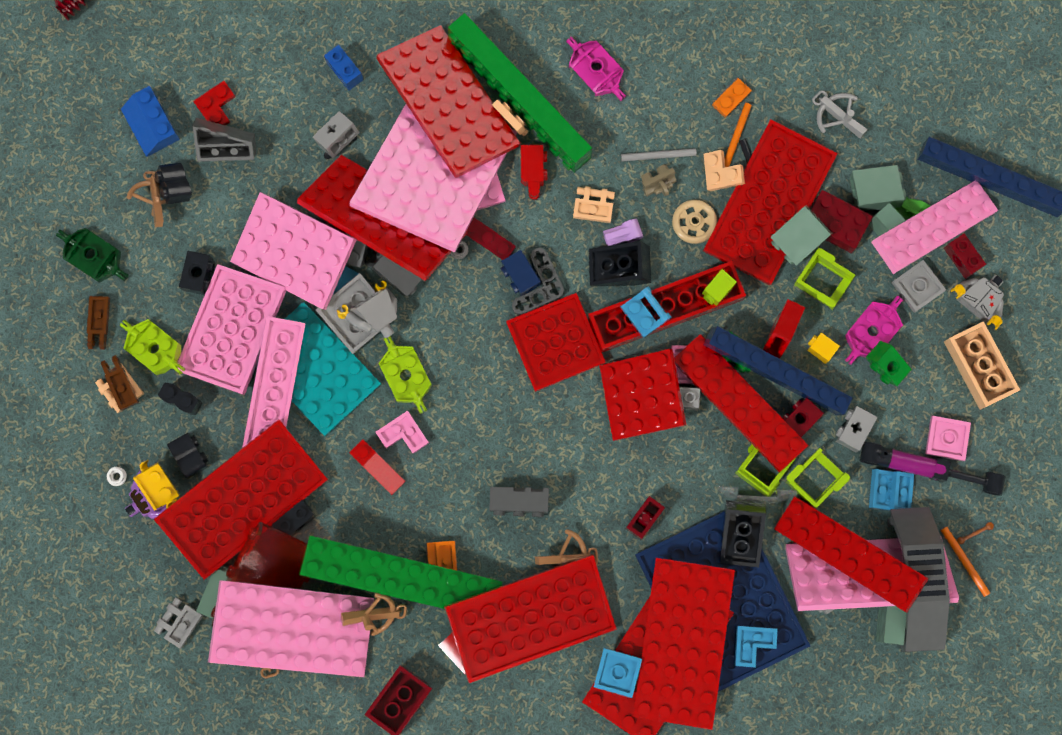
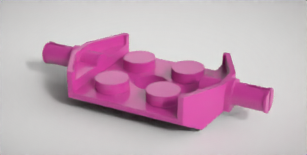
(601, 81)
(883, 318)

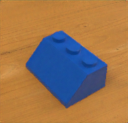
(149, 121)

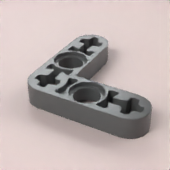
(545, 290)

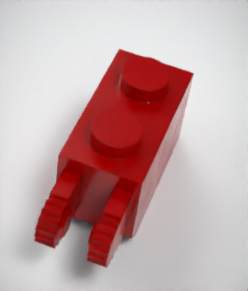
(532, 168)

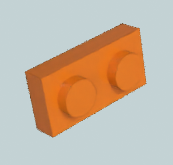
(731, 98)

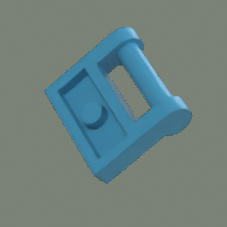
(641, 316)

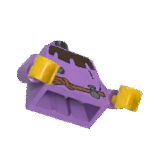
(140, 503)

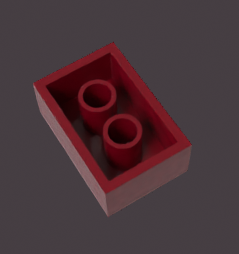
(842, 220)
(398, 701)

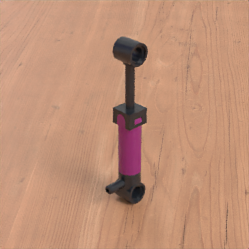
(933, 469)

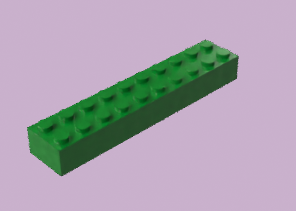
(519, 93)
(390, 574)

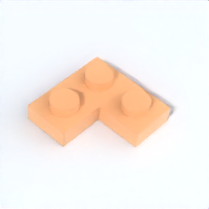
(720, 176)

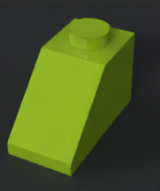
(719, 288)

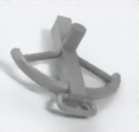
(842, 117)

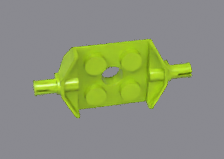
(143, 337)
(400, 359)

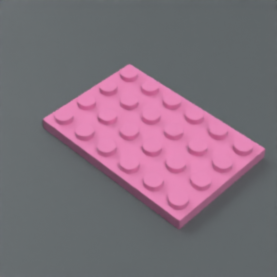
(293, 250)
(230, 329)

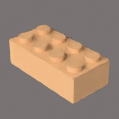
(981, 365)

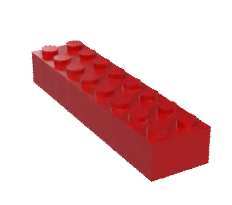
(679, 299)

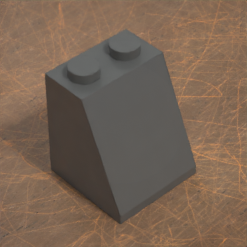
(393, 274)

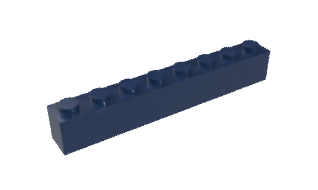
(992, 176)
(777, 371)

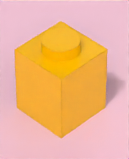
(822, 347)

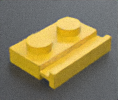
(156, 486)

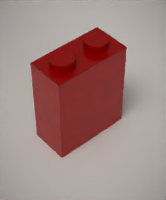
(783, 328)

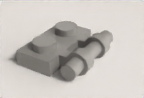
(182, 626)

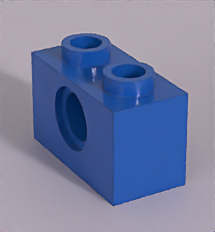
(343, 67)

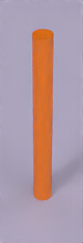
(737, 133)
(965, 561)

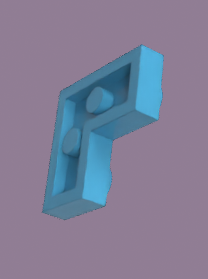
(748, 640)

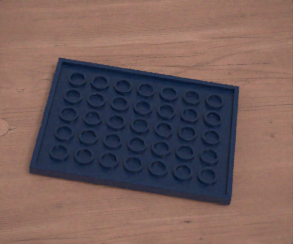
(755, 596)

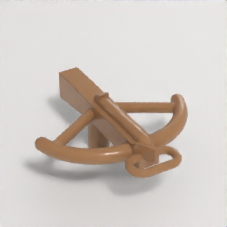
(155, 196)
(561, 559)
(369, 614)

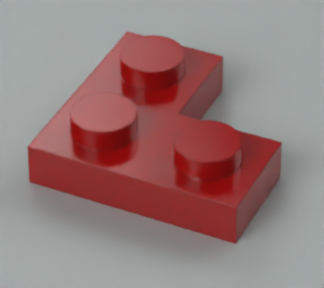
(212, 100)

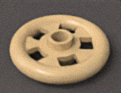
(682, 231)

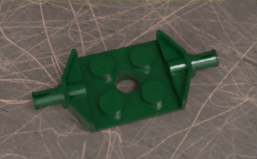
(106, 257)

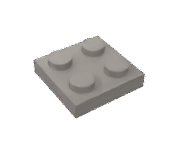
(918, 286)

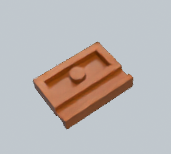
(442, 554)

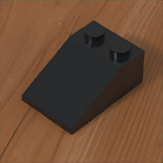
(620, 265)
(742, 533)

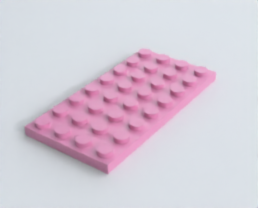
(825, 587)
(288, 630)

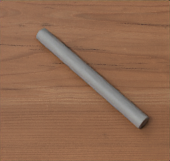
(658, 154)

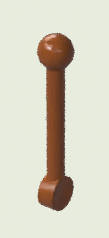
(989, 526)

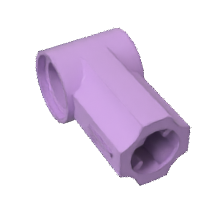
(627, 232)

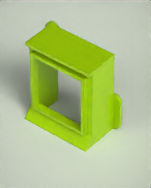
(828, 261)
(836, 485)
(766, 490)

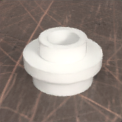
(110, 476)

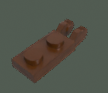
(98, 320)
(119, 384)

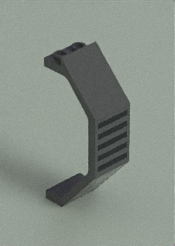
(924, 553)

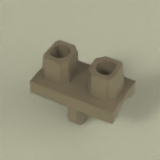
(660, 182)

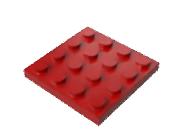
(555, 342)
(642, 395)

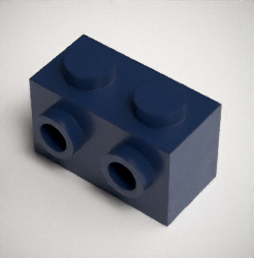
(520, 273)

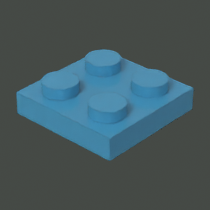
(618, 672)

